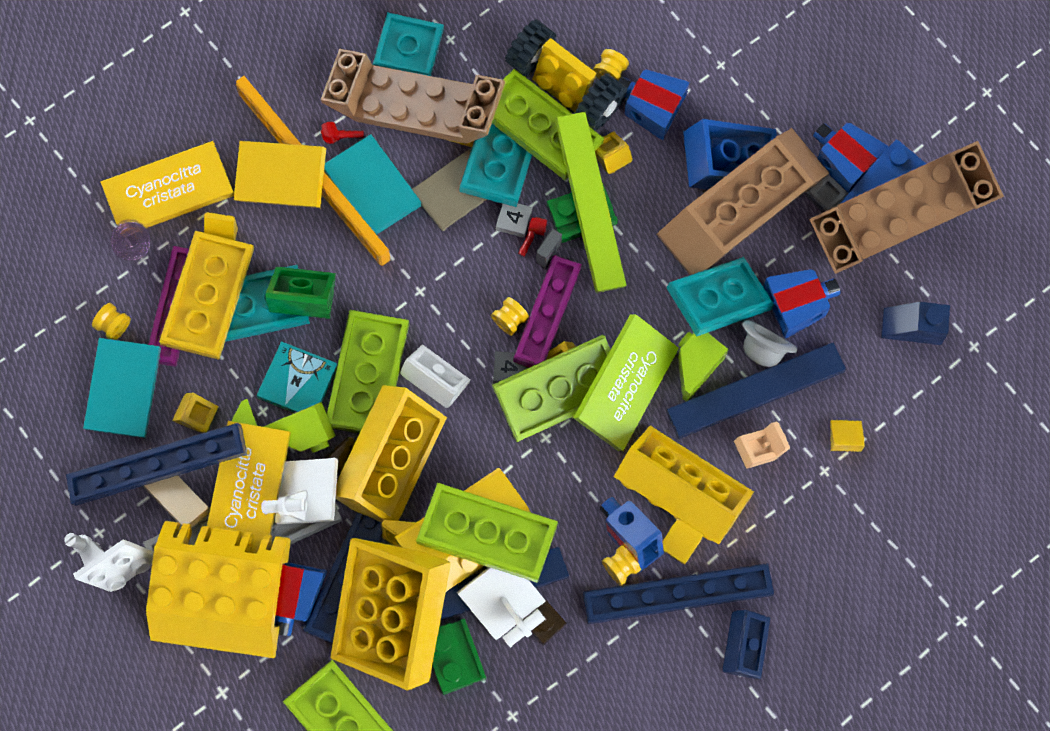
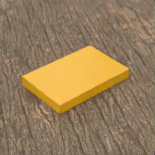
(280, 174)

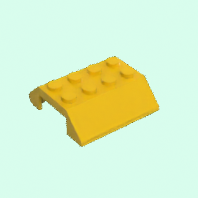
(215, 590)

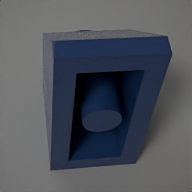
(916, 322)

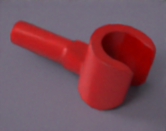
(331, 134)
(536, 226)

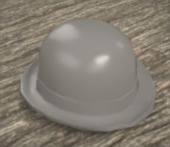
(764, 345)

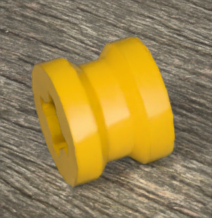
(611, 63)
(510, 316)
(111, 321)
(621, 565)

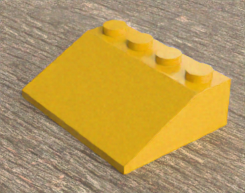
(390, 612)

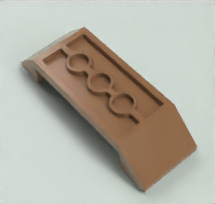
(411, 100)
(742, 202)
(906, 206)

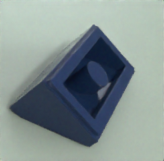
(746, 644)

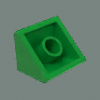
(301, 292)

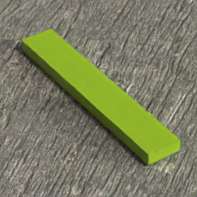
(590, 202)

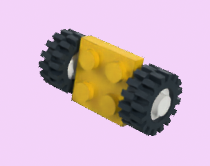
(564, 74)

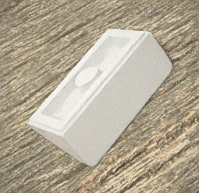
(434, 376)

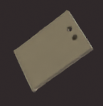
(441, 193)

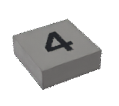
(514, 219)

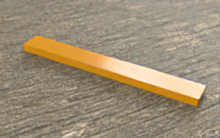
(329, 190)

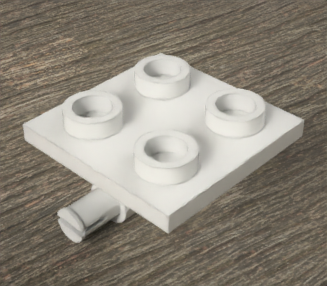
(305, 492)
(110, 568)
(503, 602)

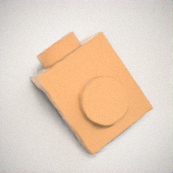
(762, 445)

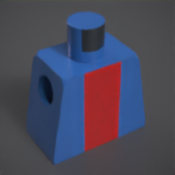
(654, 100)
(847, 153)
(799, 299)
(633, 530)
(297, 594)

